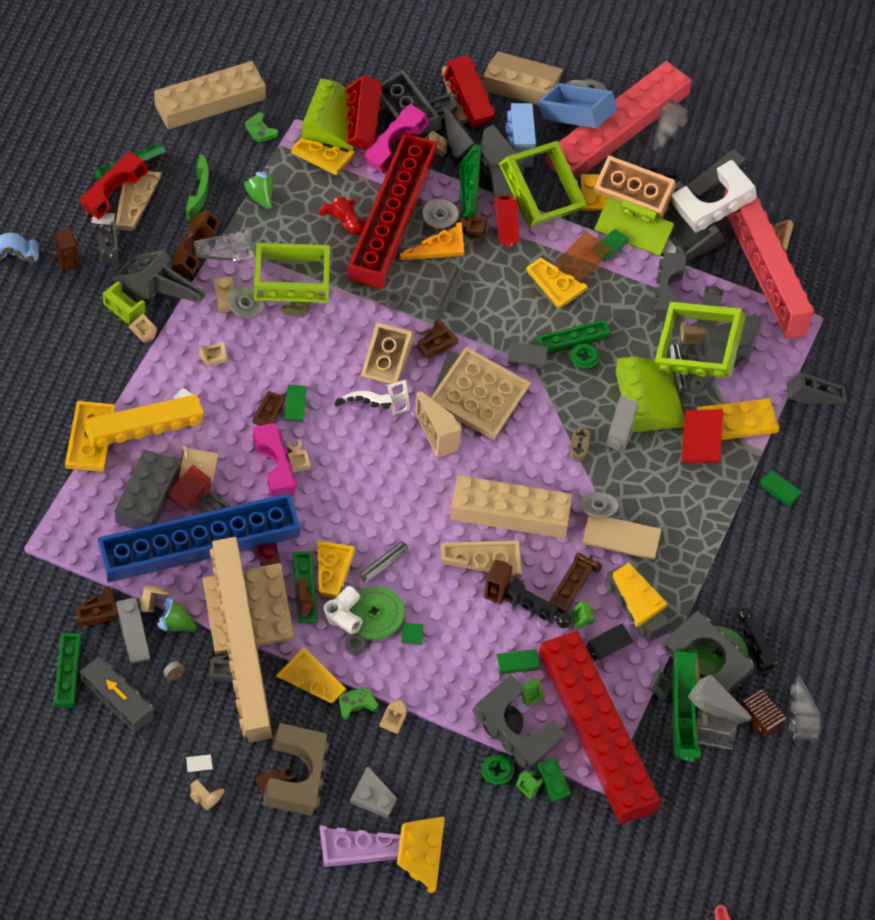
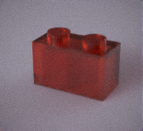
(190, 488)

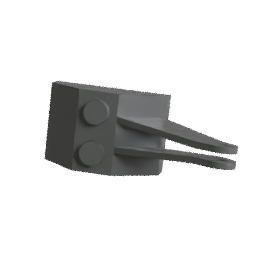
(493, 151)
(153, 273)
(715, 347)

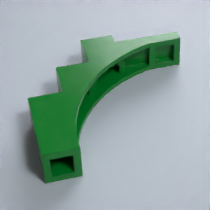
(684, 716)

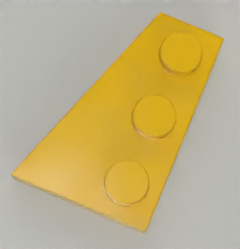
(327, 158)
(555, 284)
(333, 565)
(639, 595)
(312, 677)

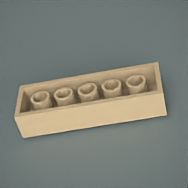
(210, 95)
(511, 506)

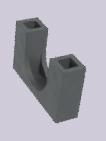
(699, 631)
(525, 749)

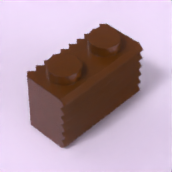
(66, 250)
(497, 581)
(764, 714)

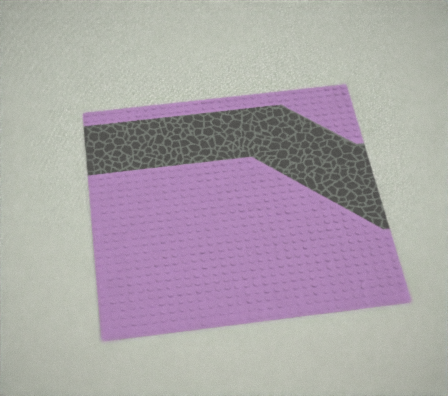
(379, 476)

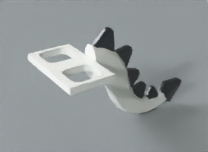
(379, 400)

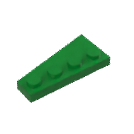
(469, 180)

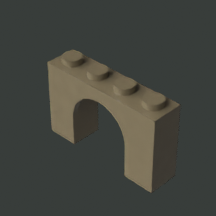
(310, 747)

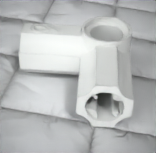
(338, 611)

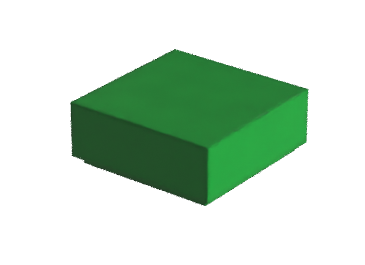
(412, 633)

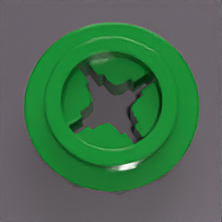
(592, 356)
(506, 768)

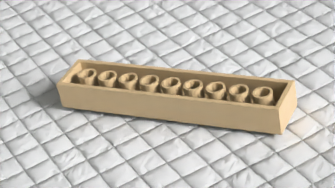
(240, 640)

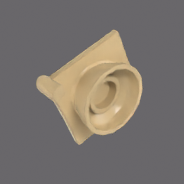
(202, 460)

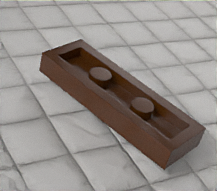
(570, 585)

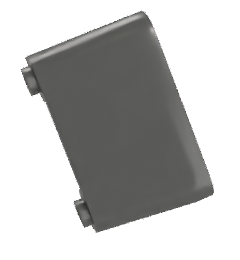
(688, 241)

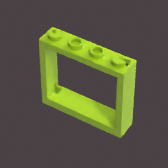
(522, 194)
(291, 291)
(702, 312)

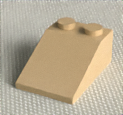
(387, 353)
(438, 425)

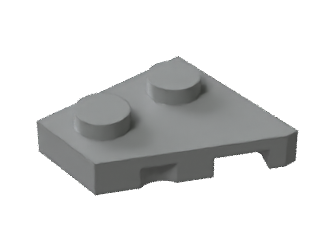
(373, 795)

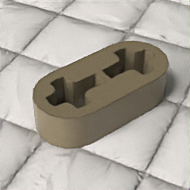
(575, 443)

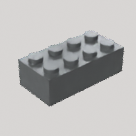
(399, 92)
(147, 490)

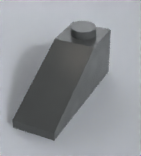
(458, 136)
(712, 297)
(814, 390)

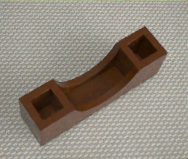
(202, 227)

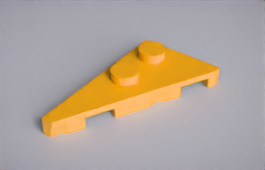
(444, 244)

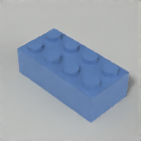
(577, 105)

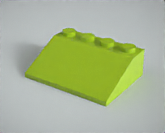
(326, 115)
(654, 390)

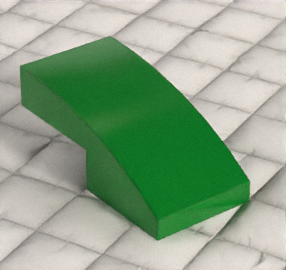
(295, 403)

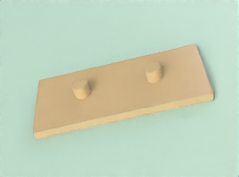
(622, 536)

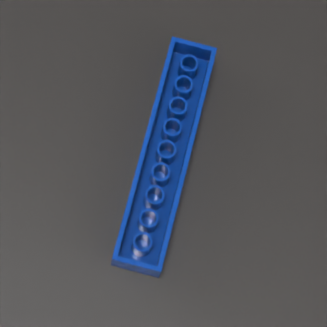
(191, 537)

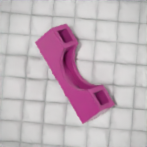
(411, 122)
(268, 442)

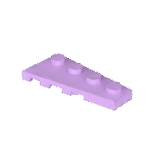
(353, 847)

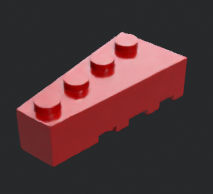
(469, 91)
(363, 112)

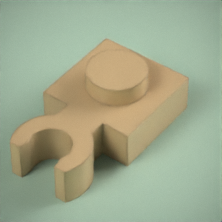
(298, 458)

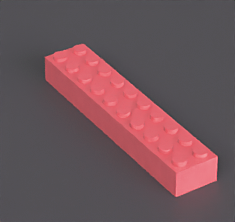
(636, 110)
(772, 268)

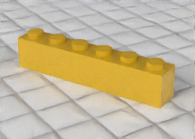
(144, 421)

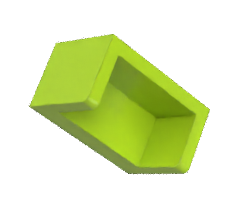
(122, 304)

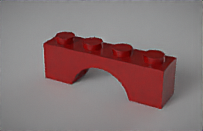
(127, 170)

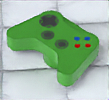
(259, 130)
(355, 701)

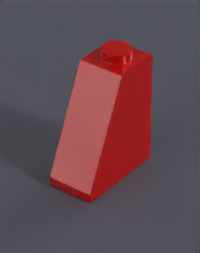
(506, 220)

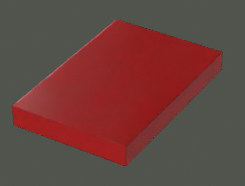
(702, 436)

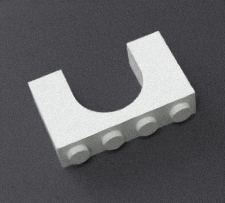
(701, 214)

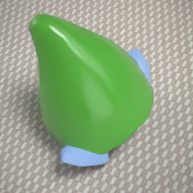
(261, 188)
(176, 617)

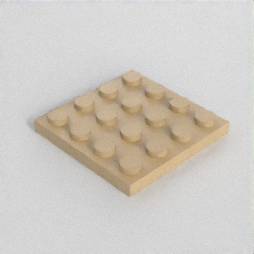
(480, 393)
(267, 607)

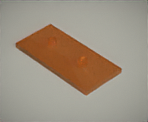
(582, 257)

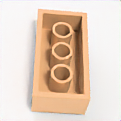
(635, 184)

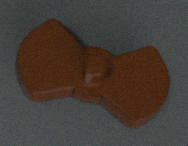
(595, 564)

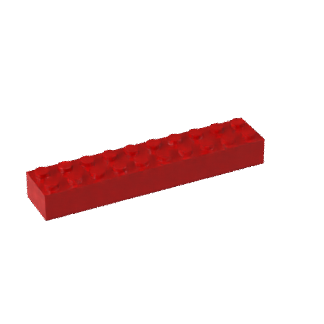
(392, 211)
(599, 727)

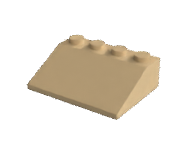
(520, 78)

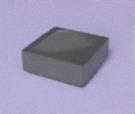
(660, 685)

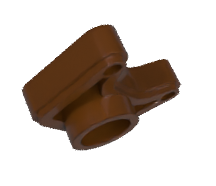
(304, 599)

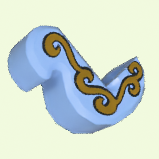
(18, 246)

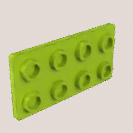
(637, 223)

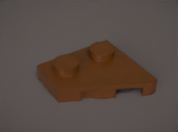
(436, 340)
(97, 609)

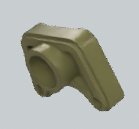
(296, 308)

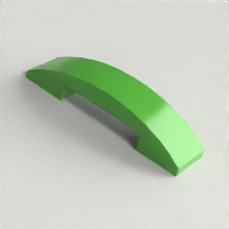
(196, 203)

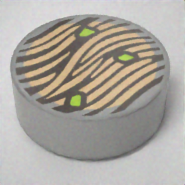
(174, 670)

